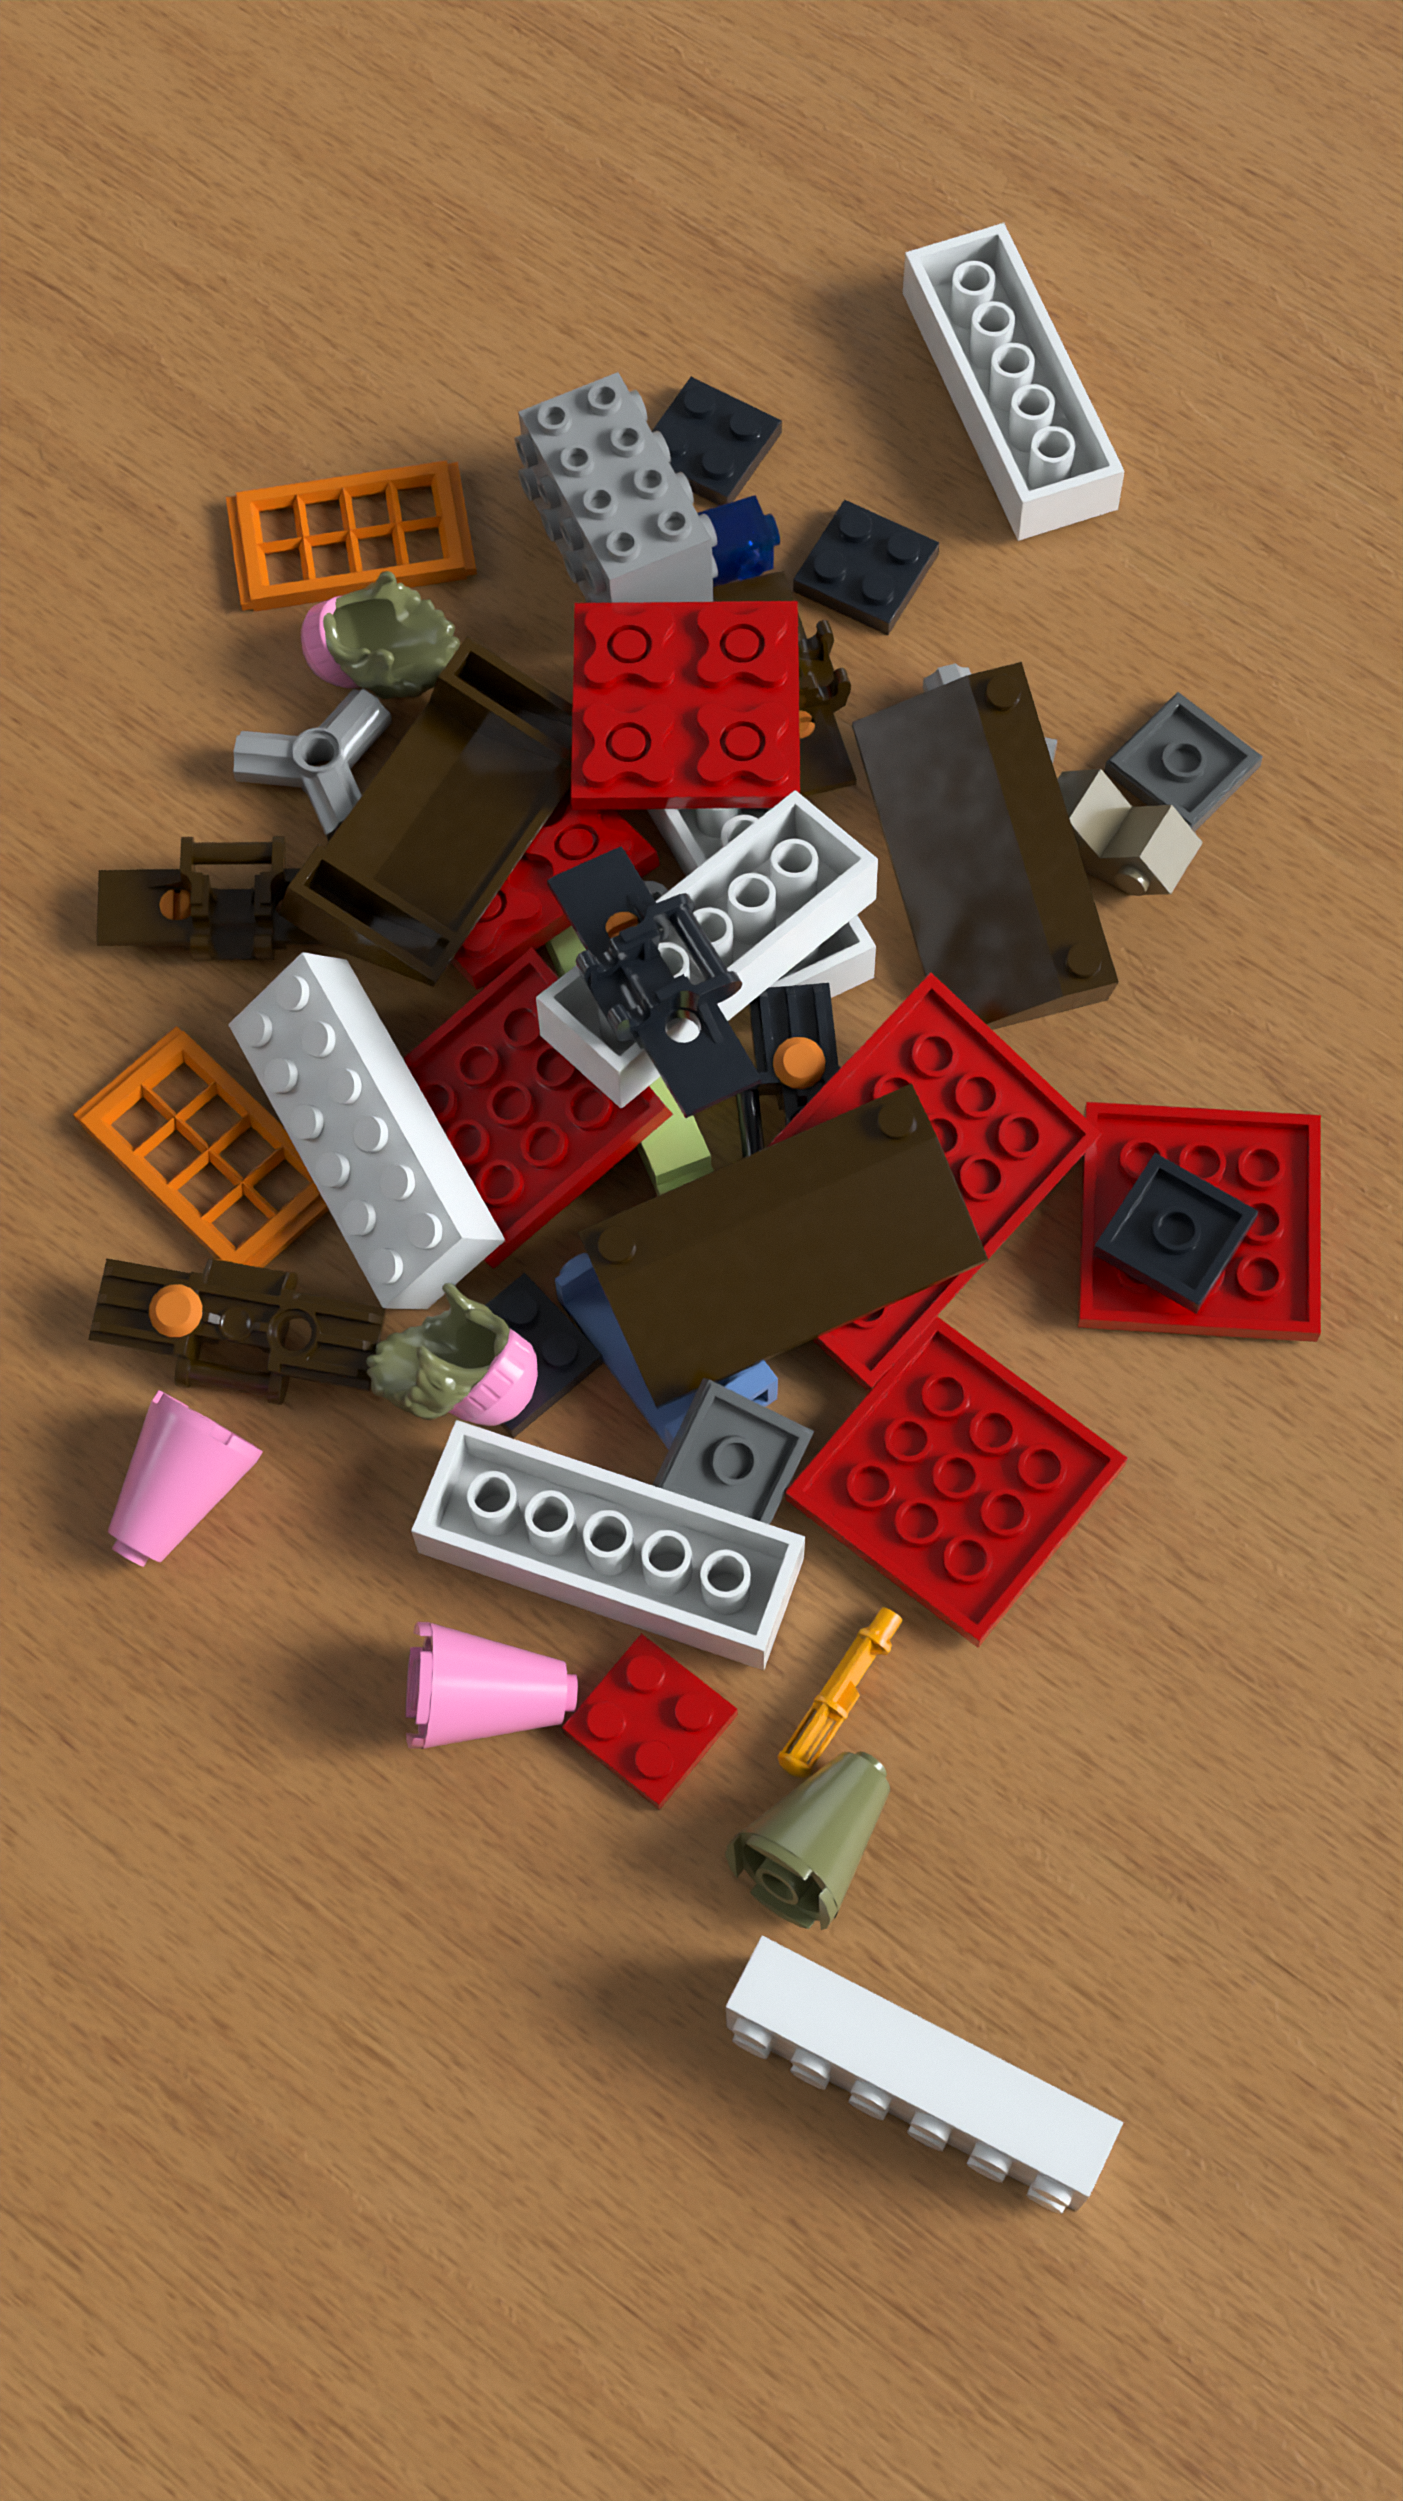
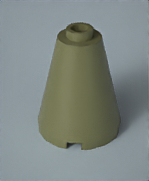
(813, 1840)

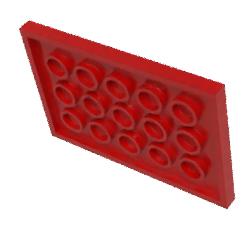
(997, 1125)

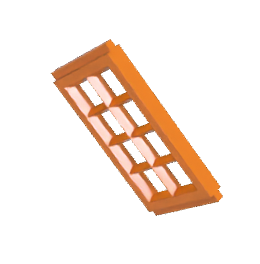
(250, 550)
(137, 1082)

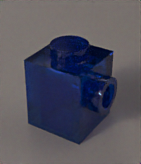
(743, 540)

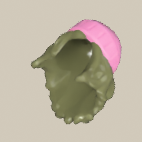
(379, 640)
(456, 1365)

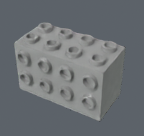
(614, 498)

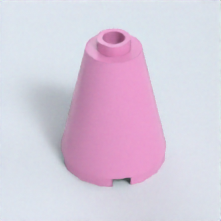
(175, 1478)
(481, 1688)

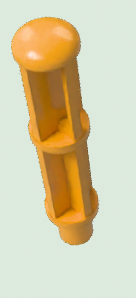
(838, 1694)

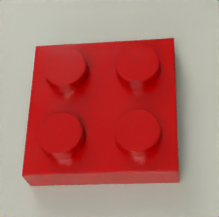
(650, 1721)

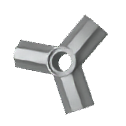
(289, 758)

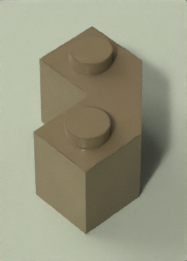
(1124, 845)

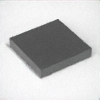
(1183, 761)
(733, 1454)

